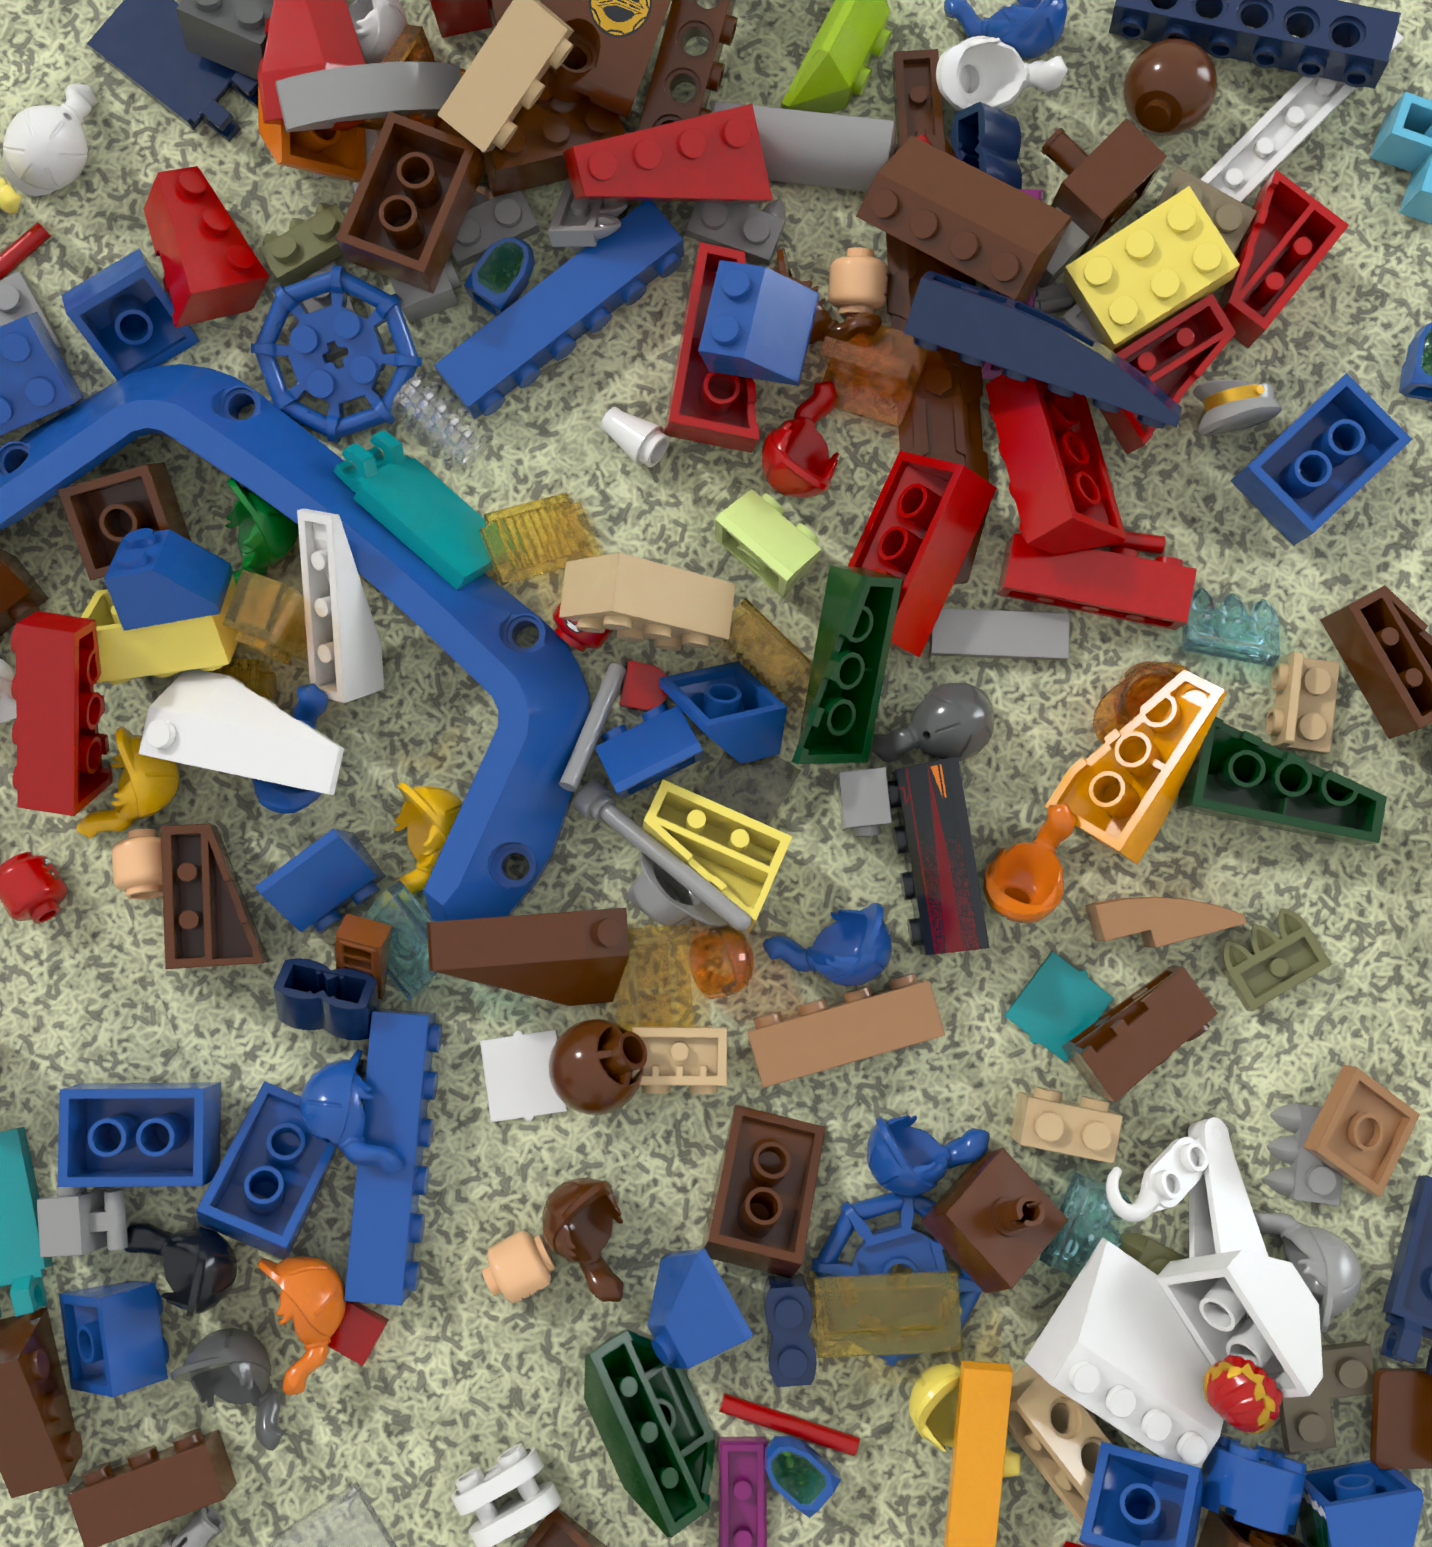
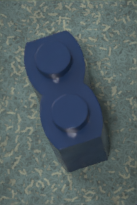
(988, 142)
(321, 998)
(789, 1335)

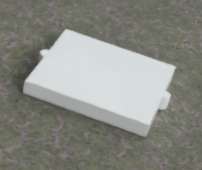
(519, 1076)

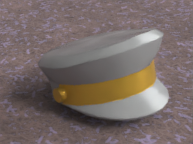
(1235, 405)

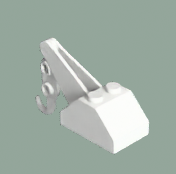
(1228, 1287)

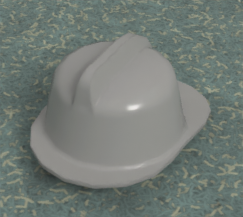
(666, 899)

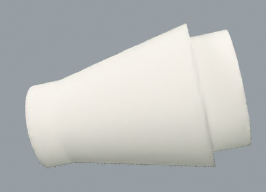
(636, 437)

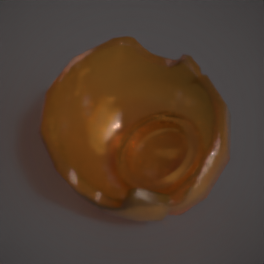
(721, 961)

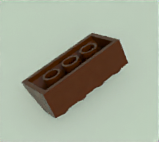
(965, 218)

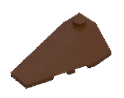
(547, 956)

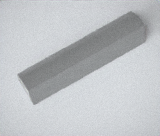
(821, 146)

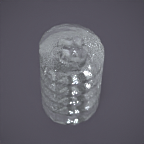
(437, 425)

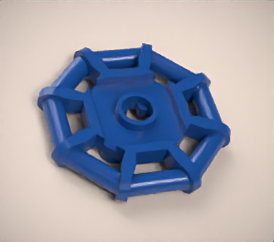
(312, 342)
(889, 1247)

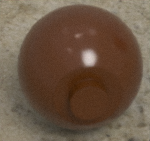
(1170, 87)
(595, 1066)

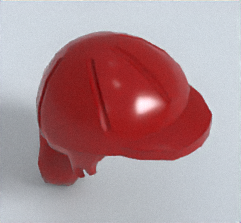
(795, 452)

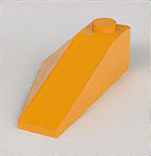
(1135, 776)

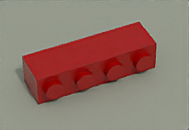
(1100, 583)

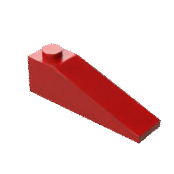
(303, 40)

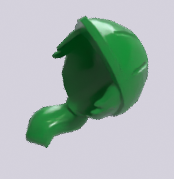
(263, 533)

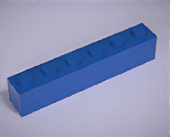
(561, 311)
(387, 1205)

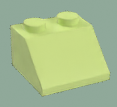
(767, 541)

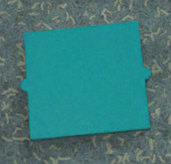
(1057, 1005)

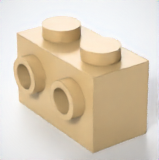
(1065, 1126)

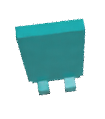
(417, 508)
(19, 1225)

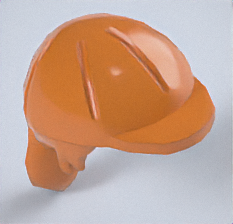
(1028, 877)
(315, 1300)

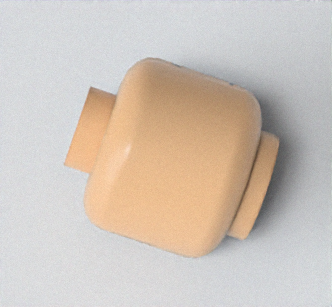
(858, 282)
(138, 864)
(518, 1266)

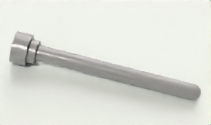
(597, 804)

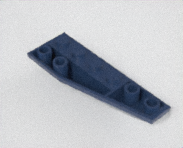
(1032, 345)

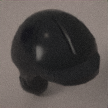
(196, 1264)

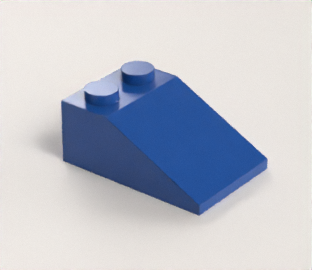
(267, 1176)

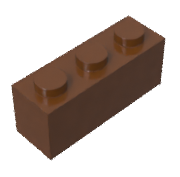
(151, 1487)

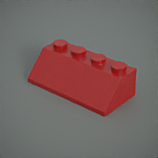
(1054, 467)
(922, 535)

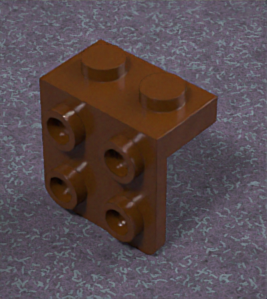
(1401, 1419)

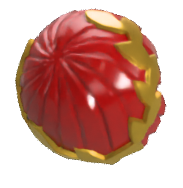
(1242, 1394)

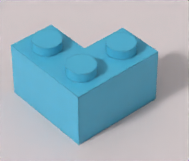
(1407, 144)

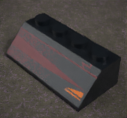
(938, 858)

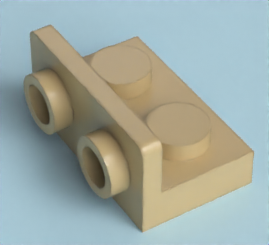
(1303, 703)
(683, 1058)

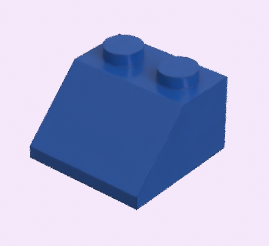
(128, 316)
(757, 324)
(165, 579)
(649, 750)
(323, 881)
(114, 1337)
(1142, 1501)

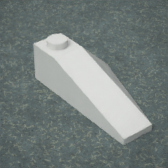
(229, 729)

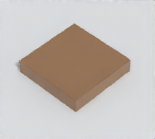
(1361, 1130)

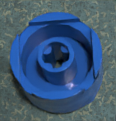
(1254, 1485)

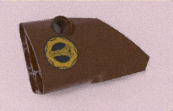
(608, 51)

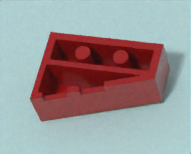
(201, 249)
(1277, 255)
(1173, 360)

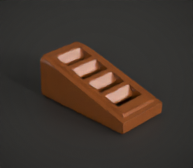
(364, 947)

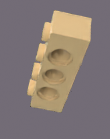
(1056, 1447)

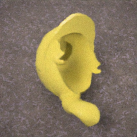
(934, 1411)

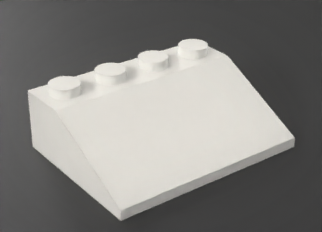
(1129, 1358)

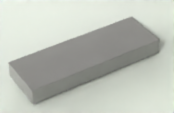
(1001, 634)

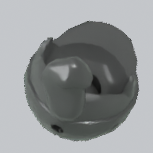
(946, 724)
(238, 1371)

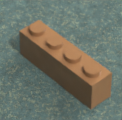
(844, 1031)

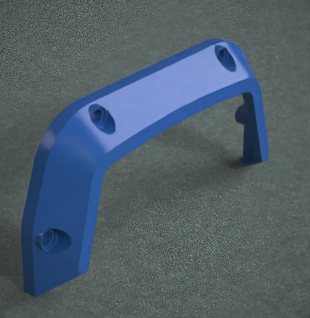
(537, 689)

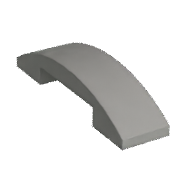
(365, 92)

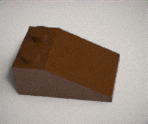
(764, 1192)

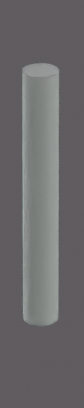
(592, 727)

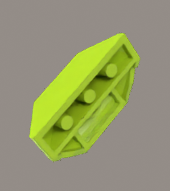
(840, 57)

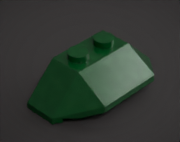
(651, 1429)

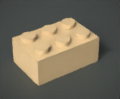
(646, 601)

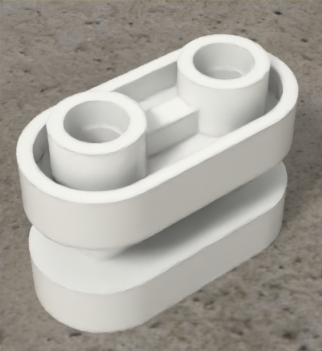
(479, 1488)

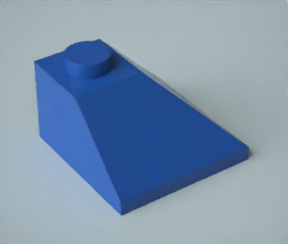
(730, 709)
(693, 1311)

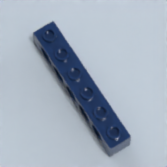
(1319, 24)

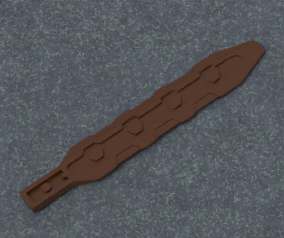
(946, 403)

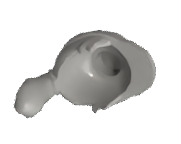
(1321, 1259)

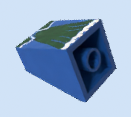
(1359, 1507)

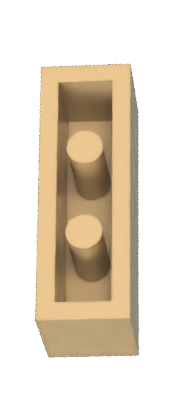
(507, 74)

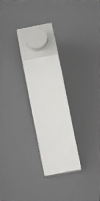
(338, 621)

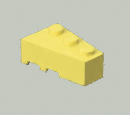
(719, 844)

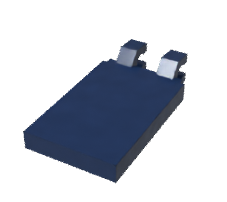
(149, 50)
(1410, 1288)

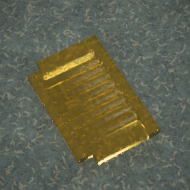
(537, 537)

